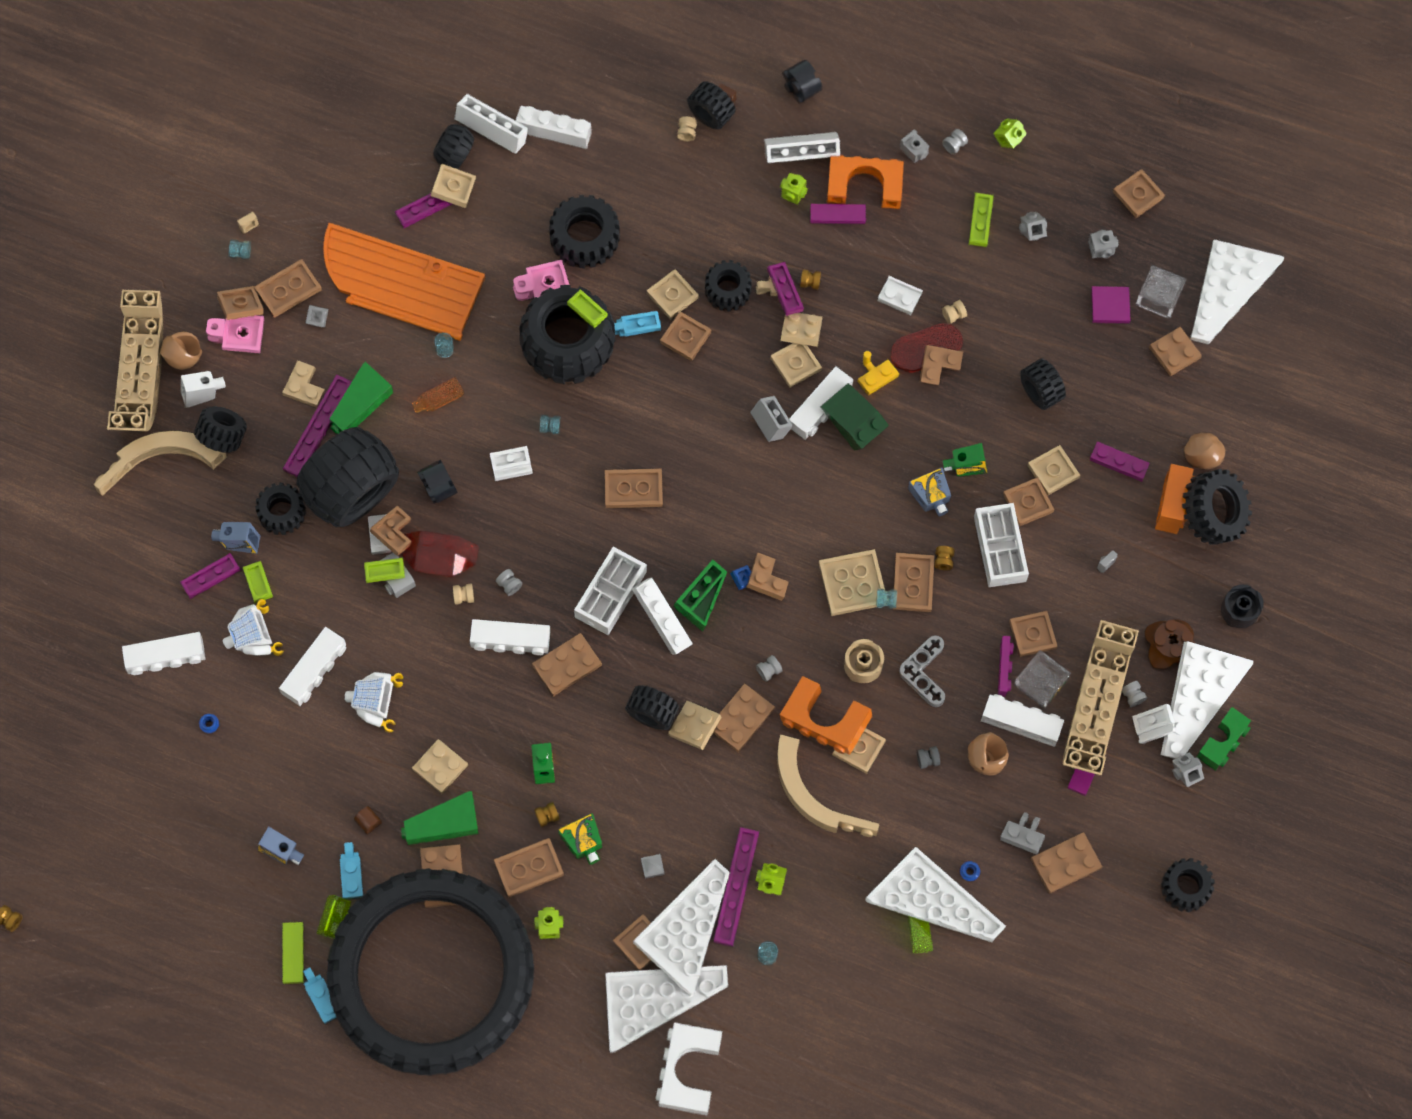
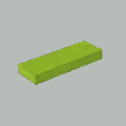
(981, 219)
(293, 953)

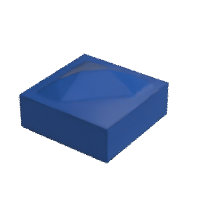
(741, 576)

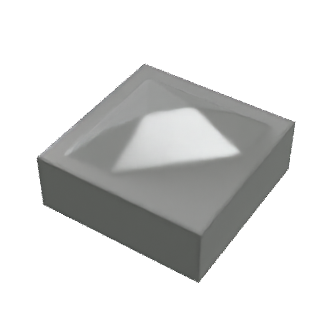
(316, 316)
(1107, 561)
(652, 866)

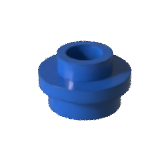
(206, 718)
(969, 865)

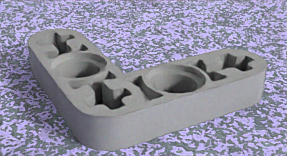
(917, 668)

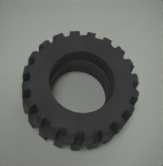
(584, 210)

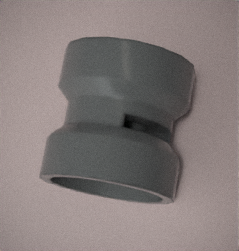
(928, 757)

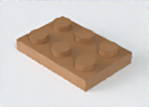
(288, 288)
(633, 488)
(914, 581)
(567, 664)
(742, 717)
(441, 858)
(1066, 863)
(528, 867)

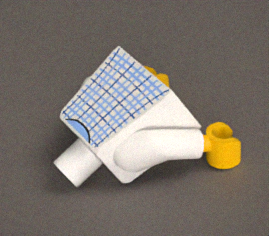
(250, 632)
(373, 696)

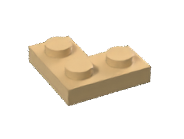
(299, 387)

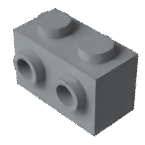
(771, 418)

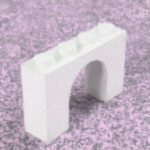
(685, 1040)

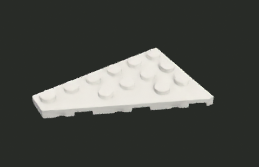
(1229, 282)
(1200, 689)
(929, 894)
(683, 930)
(650, 998)

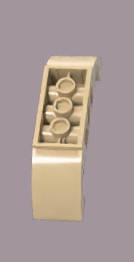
(138, 362)
(1099, 697)

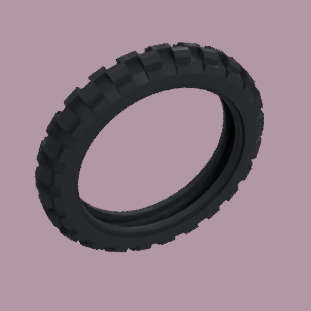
(469, 1047)

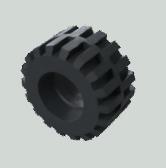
(711, 105)
(731, 272)
(1043, 384)
(220, 429)
(276, 495)
(652, 707)
(1195, 871)

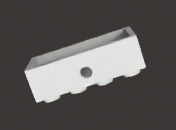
(1001, 545)
(610, 590)

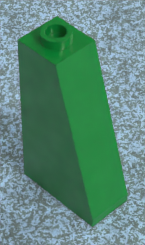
(361, 399)
(445, 821)

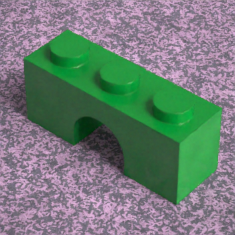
(1214, 752)

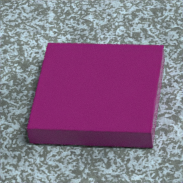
(1110, 304)

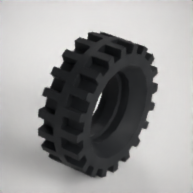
(1201, 512)

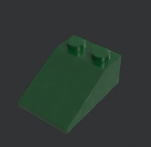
(854, 417)

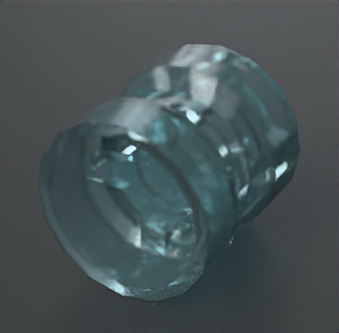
(239, 249)
(444, 340)
(554, 425)
(882, 595)
(765, 950)

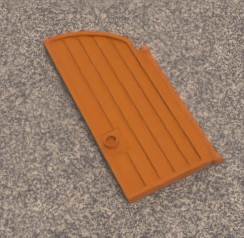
(401, 281)

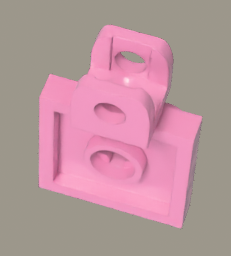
(534, 281)
(227, 334)

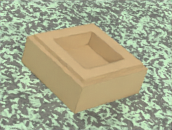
(248, 222)

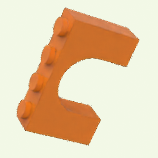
(886, 171)
(840, 736)

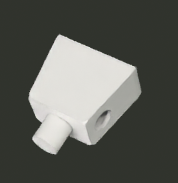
(199, 387)

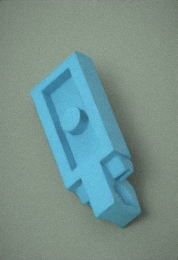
(638, 324)
(351, 873)
(319, 995)

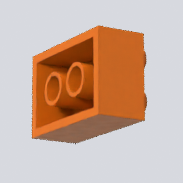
(1170, 512)

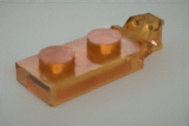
(439, 396)

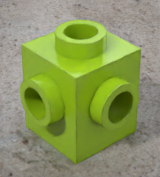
(1010, 133)
(793, 188)
(771, 878)
(552, 929)

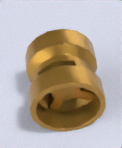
(810, 279)
(944, 558)
(547, 814)
(9, 919)

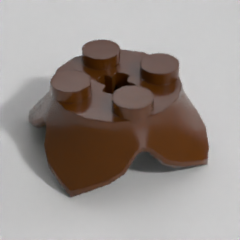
(1158, 634)

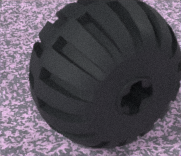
(453, 146)

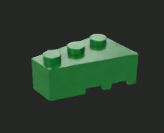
(701, 595)

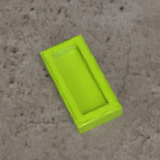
(587, 308)
(384, 570)
(257, 581)

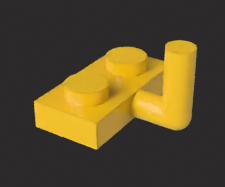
(877, 376)

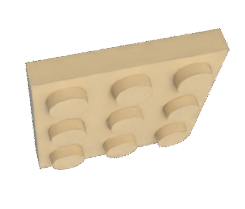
(851, 581)

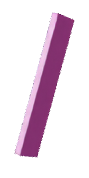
(317, 426)
(736, 887)

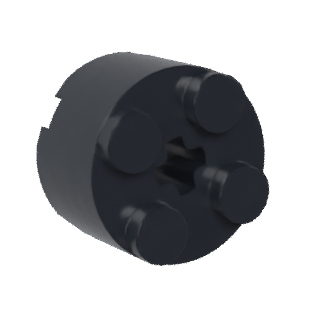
(802, 81)
(437, 481)
(1249, 611)

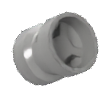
(955, 141)
(509, 582)
(769, 668)
(1134, 694)

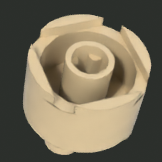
(860, 671)

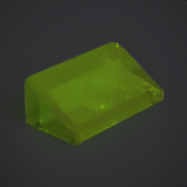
(333, 913)
(920, 935)

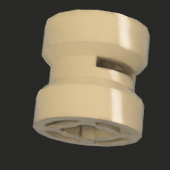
(687, 127)
(954, 312)
(463, 593)

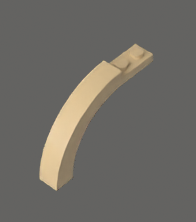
(154, 445)
(803, 800)

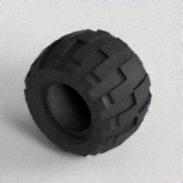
(564, 361)
(347, 477)

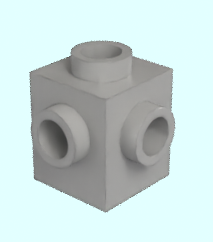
(1033, 226)
(1102, 244)
(1188, 769)

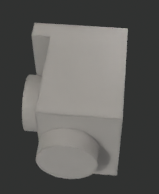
(914, 152)

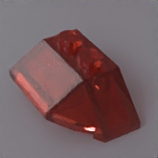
(440, 553)

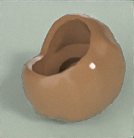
(181, 350)
(1204, 451)
(988, 754)

